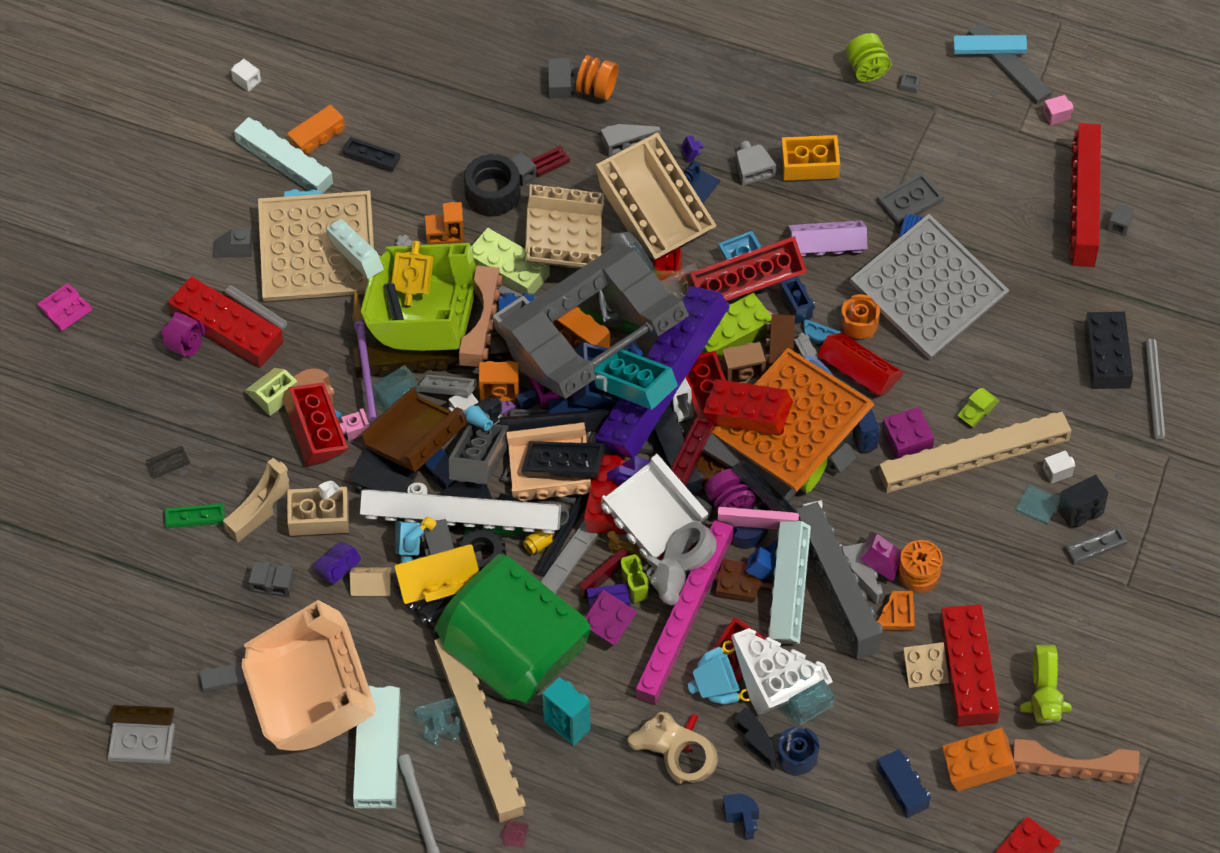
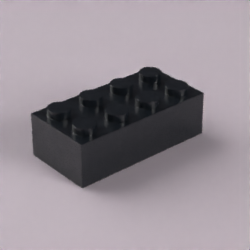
(1108, 350)

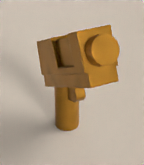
(616, 544)

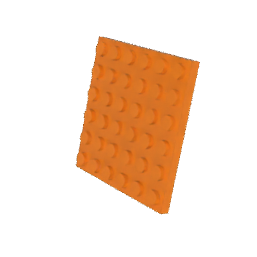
(818, 421)

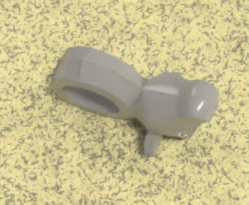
(669, 573)

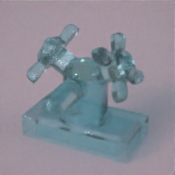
(438, 713)

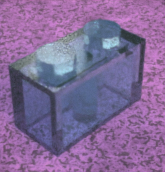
(394, 386)
(811, 702)

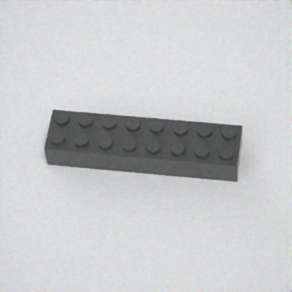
(840, 583)

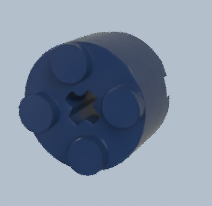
(798, 750)

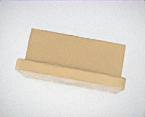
(370, 581)

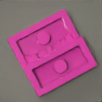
(64, 307)

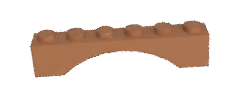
(474, 344)
(1119, 766)

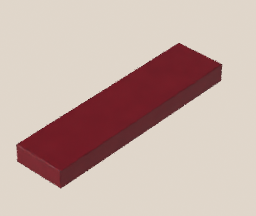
(692, 448)

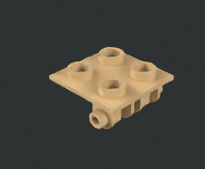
(925, 665)

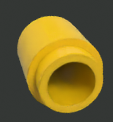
(537, 541)

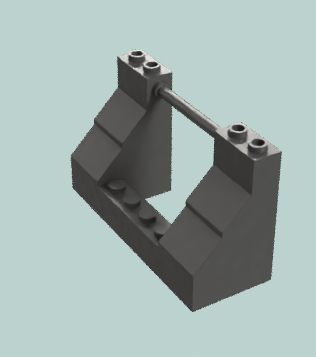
(628, 290)

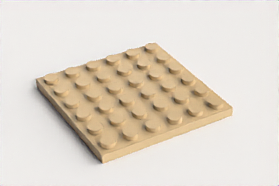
(297, 248)

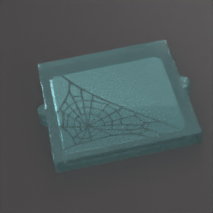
(1038, 504)

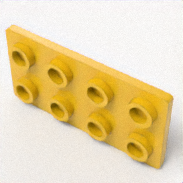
(436, 574)

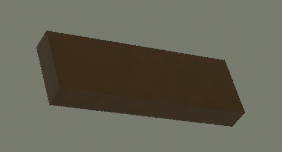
(142, 715)

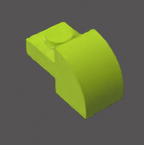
(980, 404)

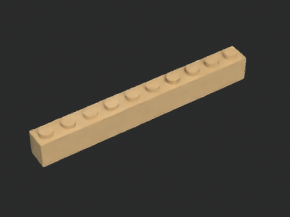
(974, 452)
(482, 736)

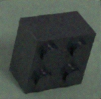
(1083, 501)

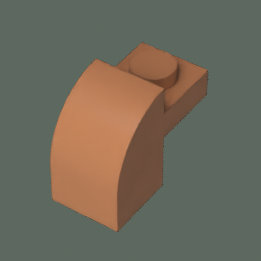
(314, 376)

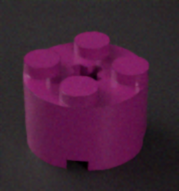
(183, 335)

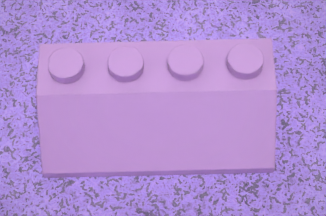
(830, 237)

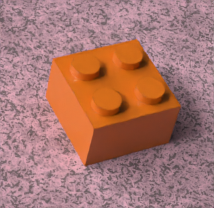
(499, 380)

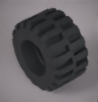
(484, 541)

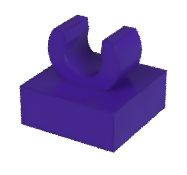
(690, 148)

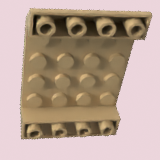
(563, 226)

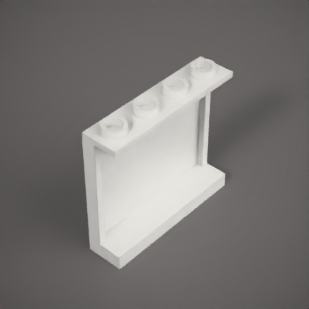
(653, 507)

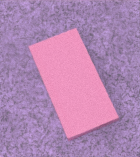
(754, 518)

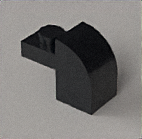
(491, 408)

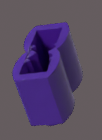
(338, 561)

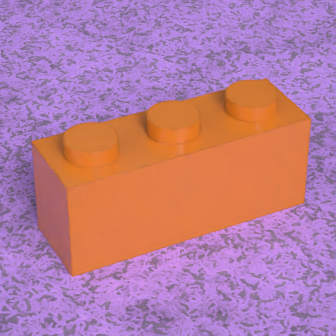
(317, 130)

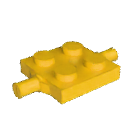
(412, 273)

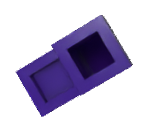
(623, 473)

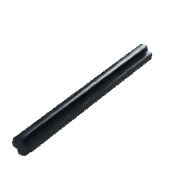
(562, 534)

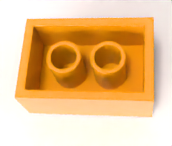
(810, 157)

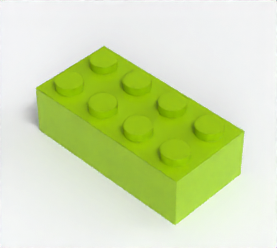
(741, 324)

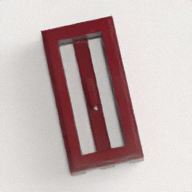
(548, 158)

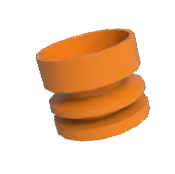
(596, 77)
(920, 566)

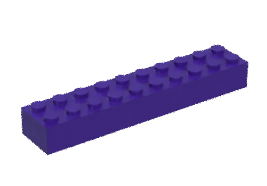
(677, 348)

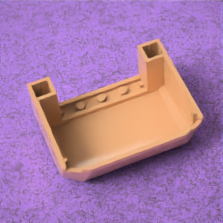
(307, 679)

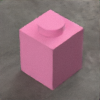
(1058, 110)

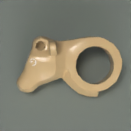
(667, 737)

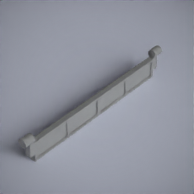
(569, 558)

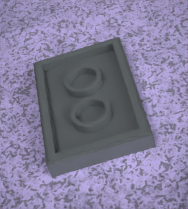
(910, 197)

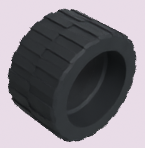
(492, 167)

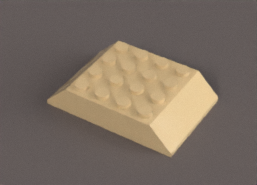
(653, 197)

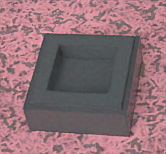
(910, 82)

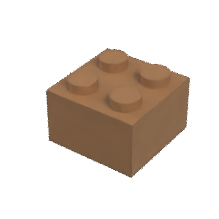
(743, 362)

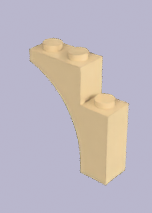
(259, 504)

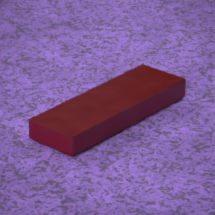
(603, 573)

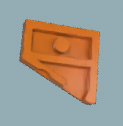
(898, 612)

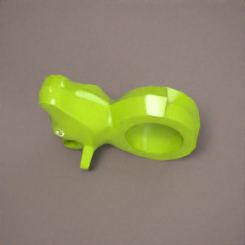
(1046, 701)

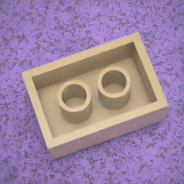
(313, 515)

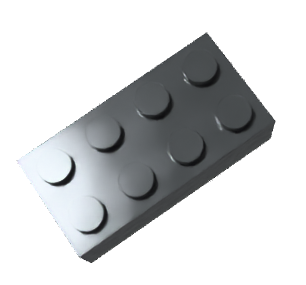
(478, 454)

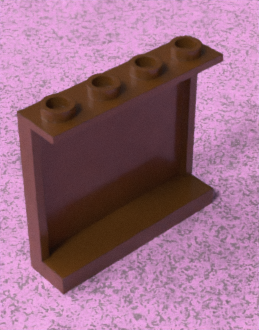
(412, 430)

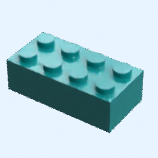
(635, 378)

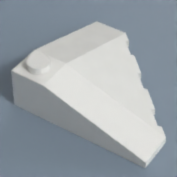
(772, 672)

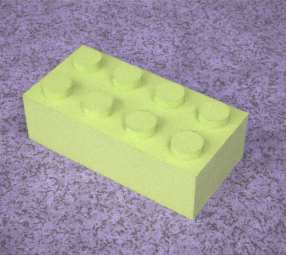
(497, 251)

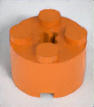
(860, 317)

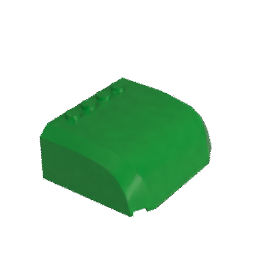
(511, 630)

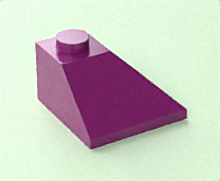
(881, 555)

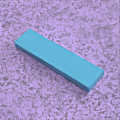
(990, 44)

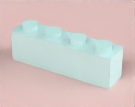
(354, 248)

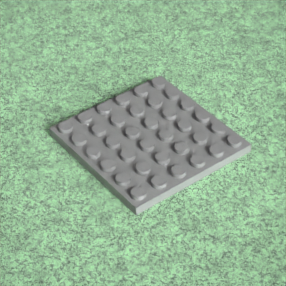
(929, 286)

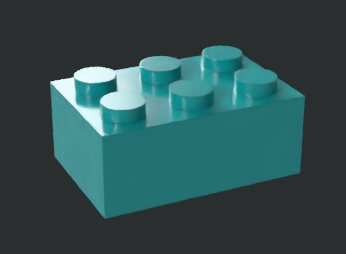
(566, 710)

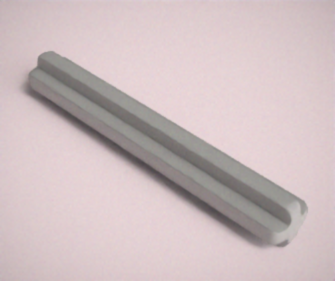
(255, 307)

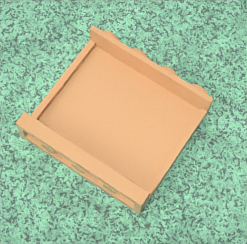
(543, 487)

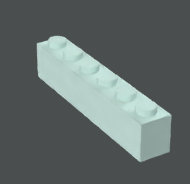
(283, 156)
(789, 582)

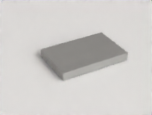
(141, 743)

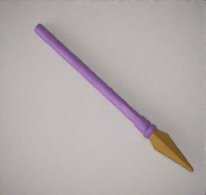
(360, 332)

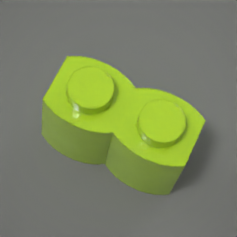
(634, 577)

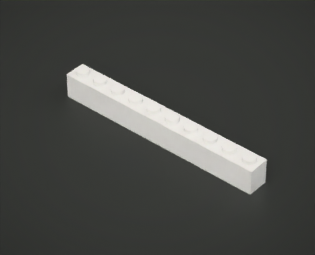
(461, 509)

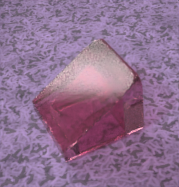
(516, 834)

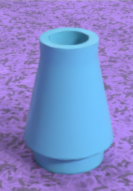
(475, 416)

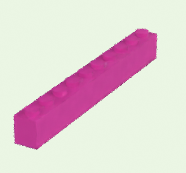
(682, 619)

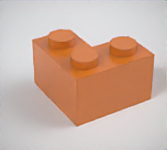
(446, 227)

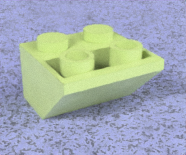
(271, 389)

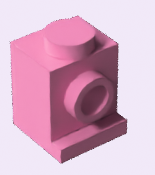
(354, 424)

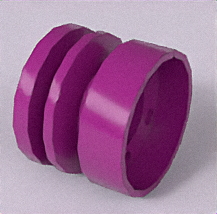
(729, 491)

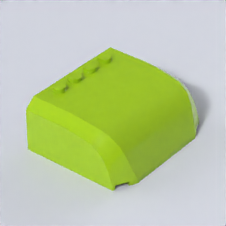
(434, 319)

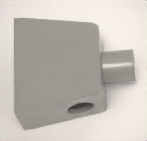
(754, 163)

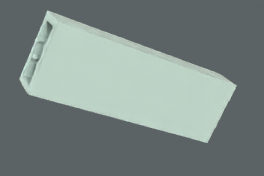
(378, 752)

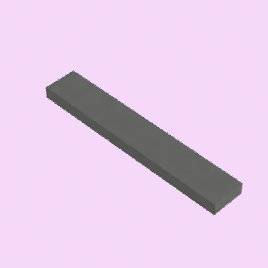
(1016, 69)
(729, 457)

